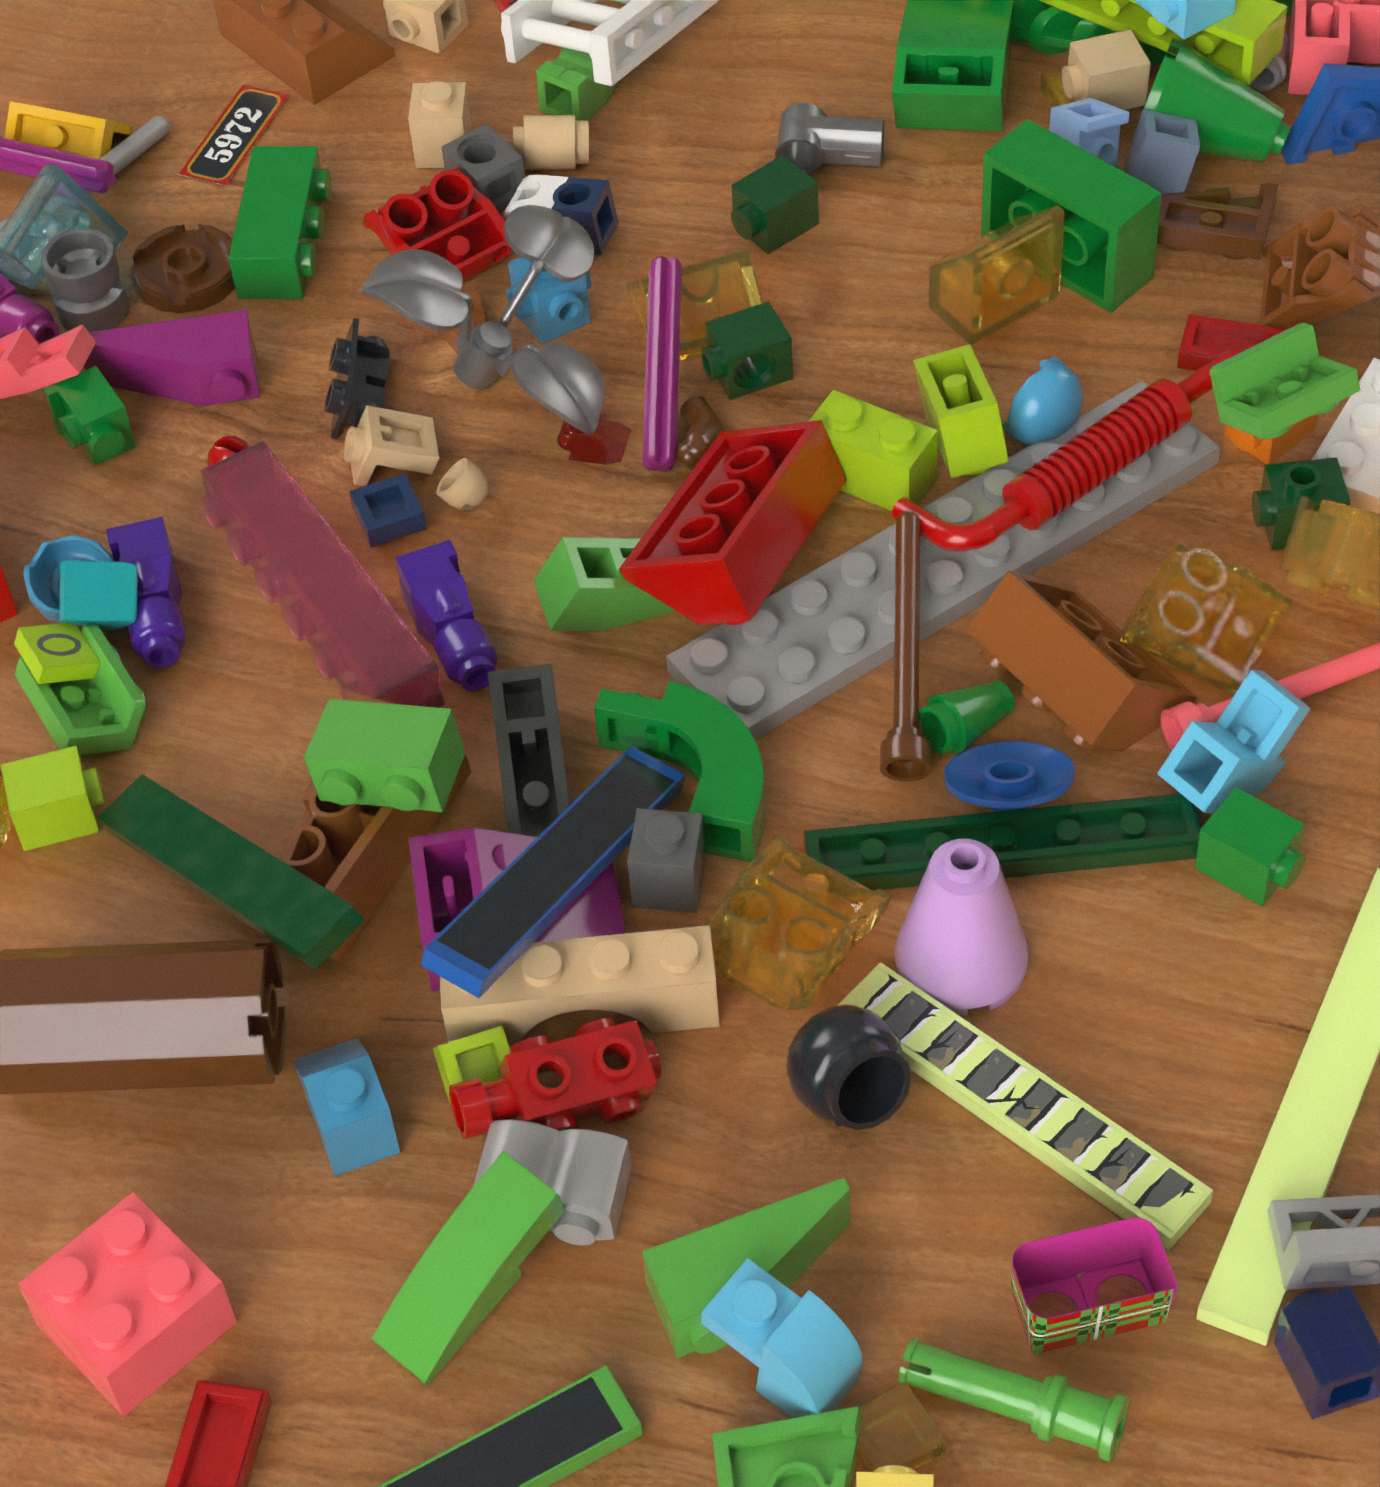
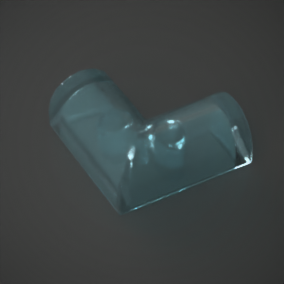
(46, 210)

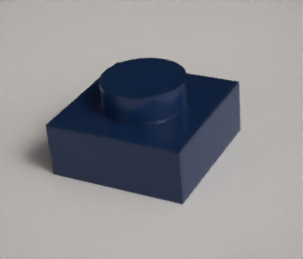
(388, 510)

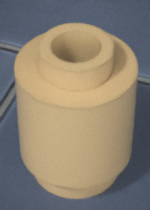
(552, 142)

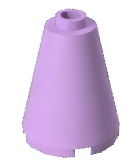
(963, 931)

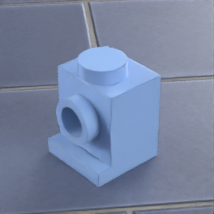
(1090, 126)

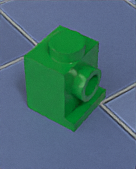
(90, 415)

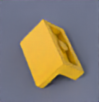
(62, 130)

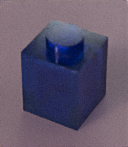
(1329, 1350)

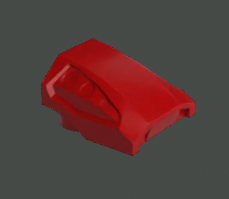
(445, 220)

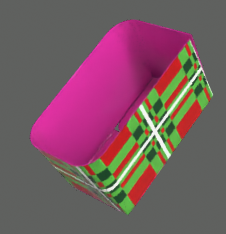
(1099, 1252)

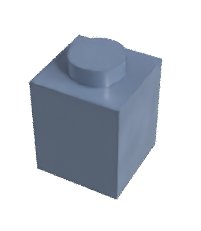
(1163, 151)

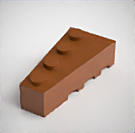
(358, 847)

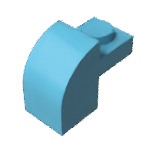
(1239, 747)
(797, 1342)

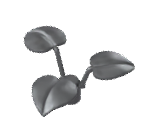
(429, 293)

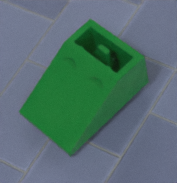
(953, 64)

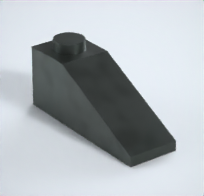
(529, 747)

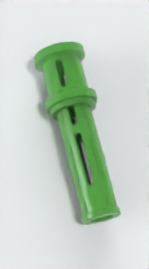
(1049, 1406)

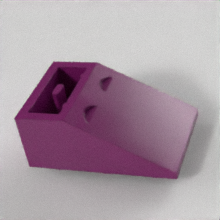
(461, 863)

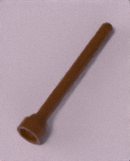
(905, 751)

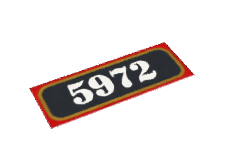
(233, 135)

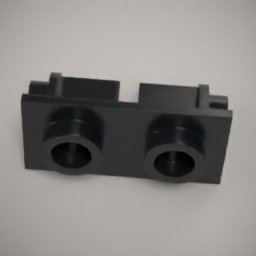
(360, 379)

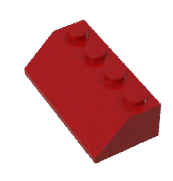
(737, 522)

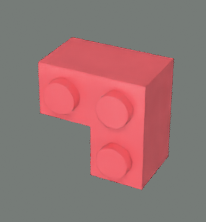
(1330, 35)

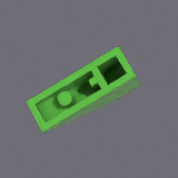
(586, 590)
(776, 1237)

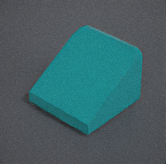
(98, 594)

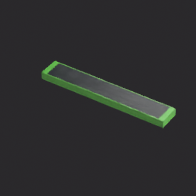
(537, 1442)

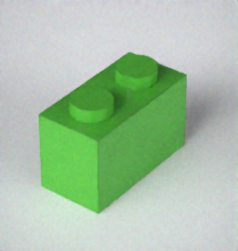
(385, 755)

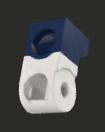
(580, 199)

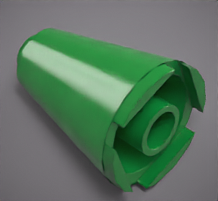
(1228, 112)

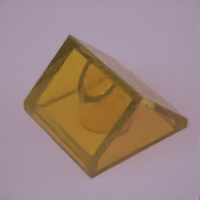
(707, 292)

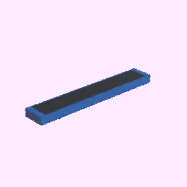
(550, 873)

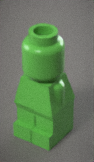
(569, 86)

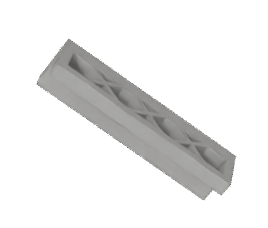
(1328, 1256)

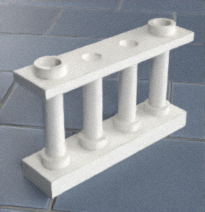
(617, 44)

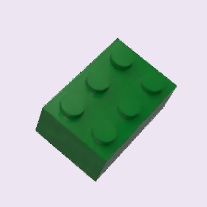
(1107, 213)

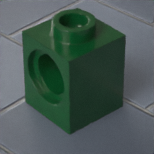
(747, 351)

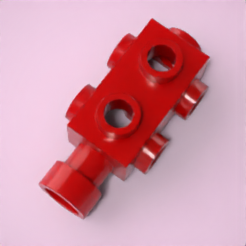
(584, 1087)

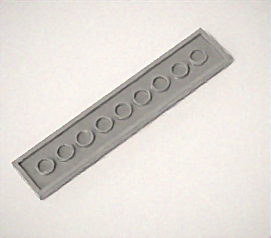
(843, 613)

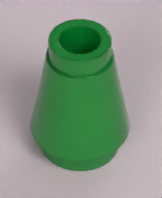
(964, 715)

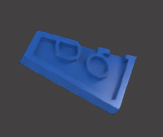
(1336, 113)

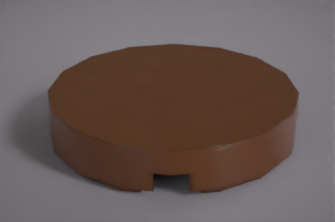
(183, 268)

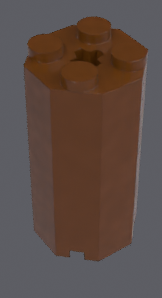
(140, 1016)

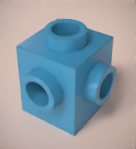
(551, 304)

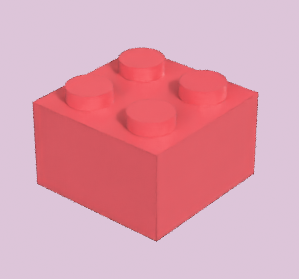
(128, 1303)

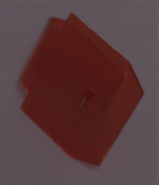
(589, 449)

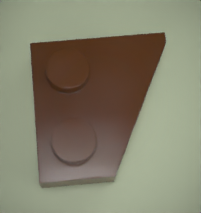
(1217, 223)

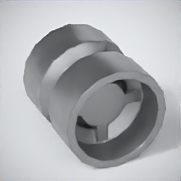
(85, 280)

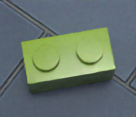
(962, 410)
(879, 450)

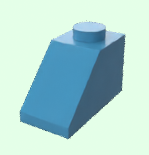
(347, 1106)

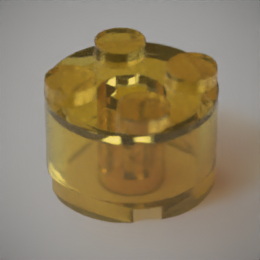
(1334, 550)

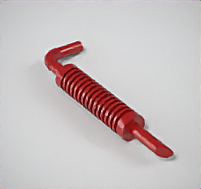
(1077, 465)

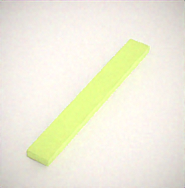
(1305, 1136)

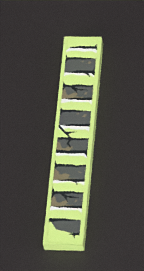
(1034, 1109)

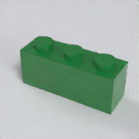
(279, 222)

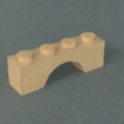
(649, 975)

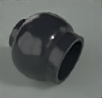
(848, 1067)

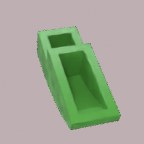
(468, 1267)

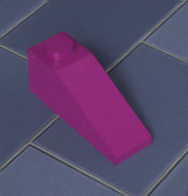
(182, 359)

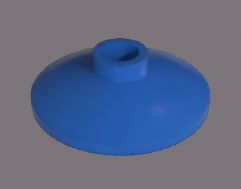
(1009, 775)

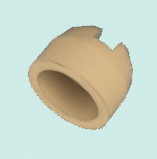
(463, 485)

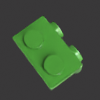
(1280, 384)
(93, 712)

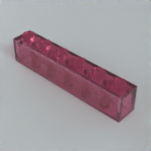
(316, 581)

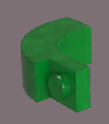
(708, 744)

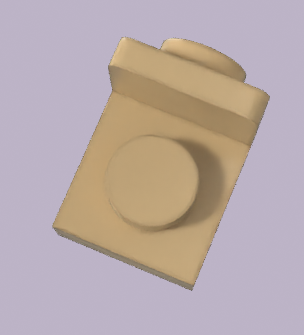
(391, 441)

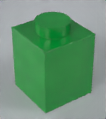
(1250, 847)

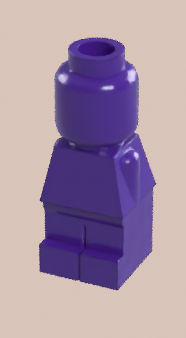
(445, 615)
(159, 625)

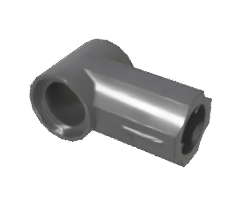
(814, 139)

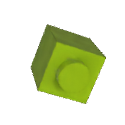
(52, 797)

